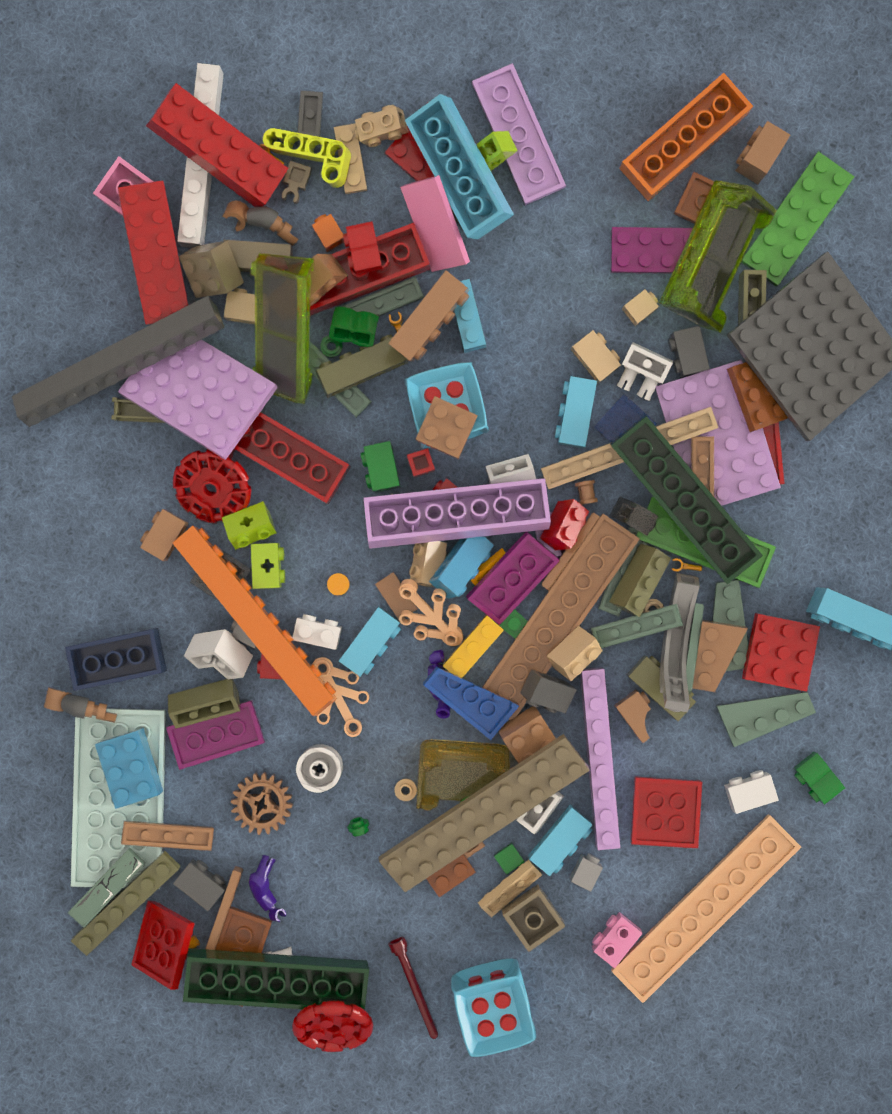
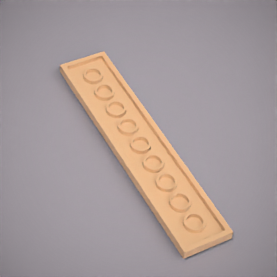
(705, 908)

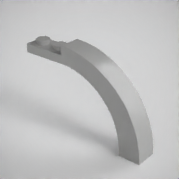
(675, 645)

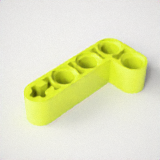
(306, 151)

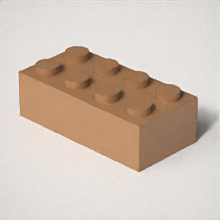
(429, 316)

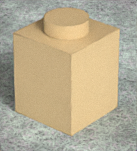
(640, 307)

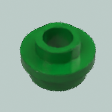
(330, 353)
(358, 826)

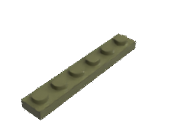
(125, 903)

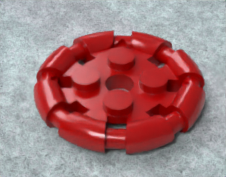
(214, 475)
(332, 1026)

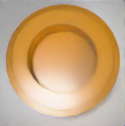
(338, 584)

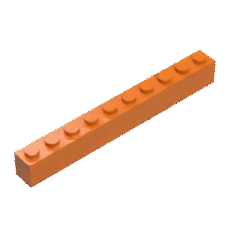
(255, 621)

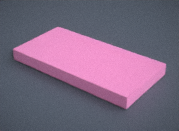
(435, 223)

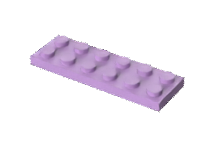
(510, 110)

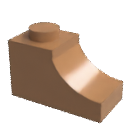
(634, 711)

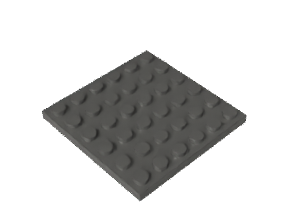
(815, 346)

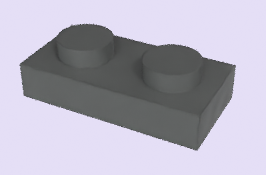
(310, 113)

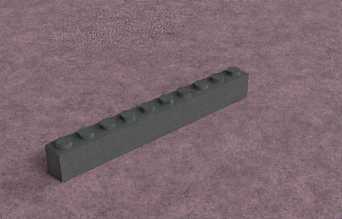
(118, 361)

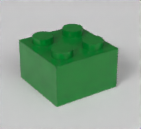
(381, 467)

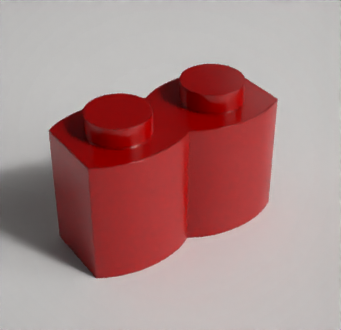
(363, 248)

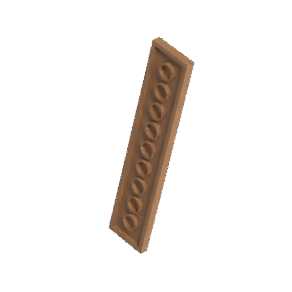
(562, 608)

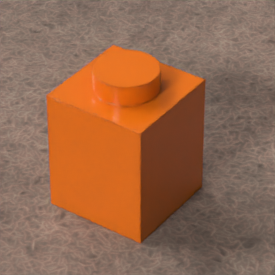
(328, 232)

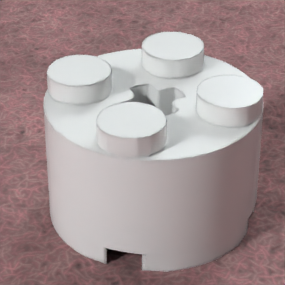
(308, 773)

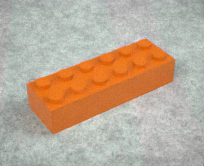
(686, 137)

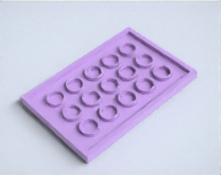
(201, 395)
(740, 457)

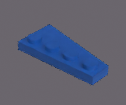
(475, 704)

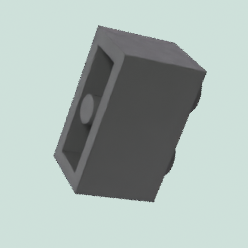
(689, 351)
(548, 692)
(201, 884)

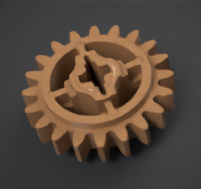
(254, 820)

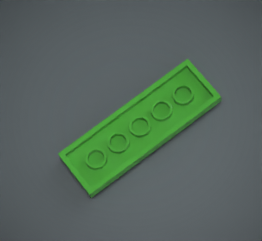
(798, 218)
(672, 539)

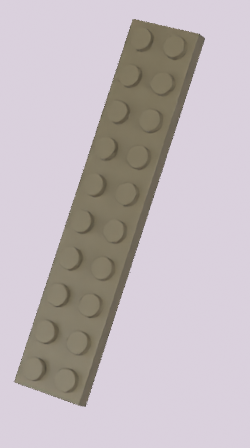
(484, 813)

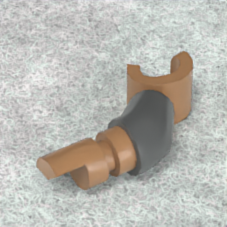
(260, 217)
(77, 705)

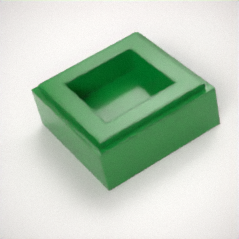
(509, 858)

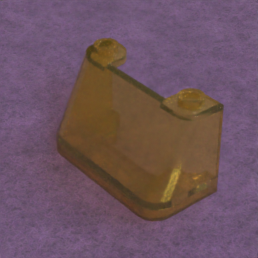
(457, 769)

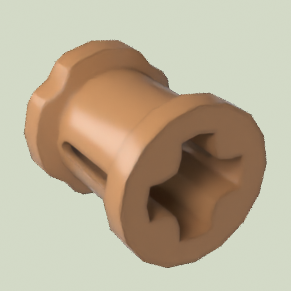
(586, 492)

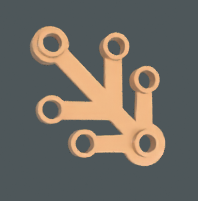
(431, 616)
(341, 691)

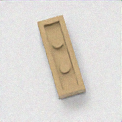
(355, 178)
(510, 888)

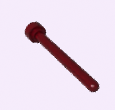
(399, 948)

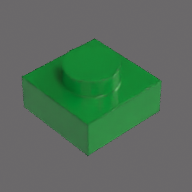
(513, 624)

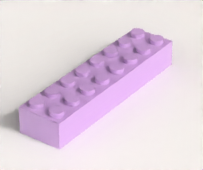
(457, 513)

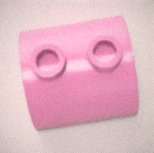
(119, 175)

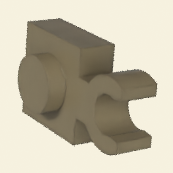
(297, 178)

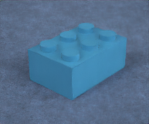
(129, 768)

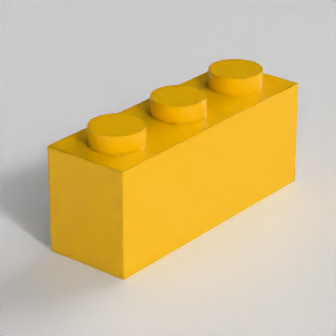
(473, 647)

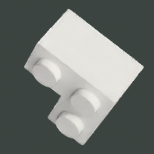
(219, 651)

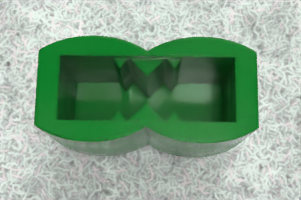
(353, 326)
(819, 778)

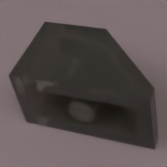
(634, 516)

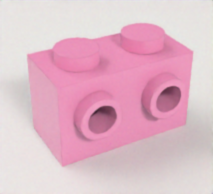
(616, 939)

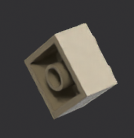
(211, 269)
(533, 917)

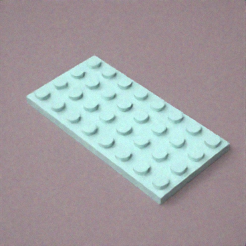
(95, 820)

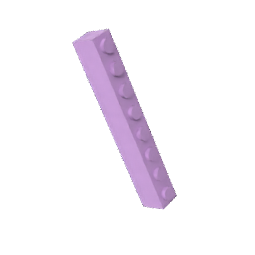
(600, 758)

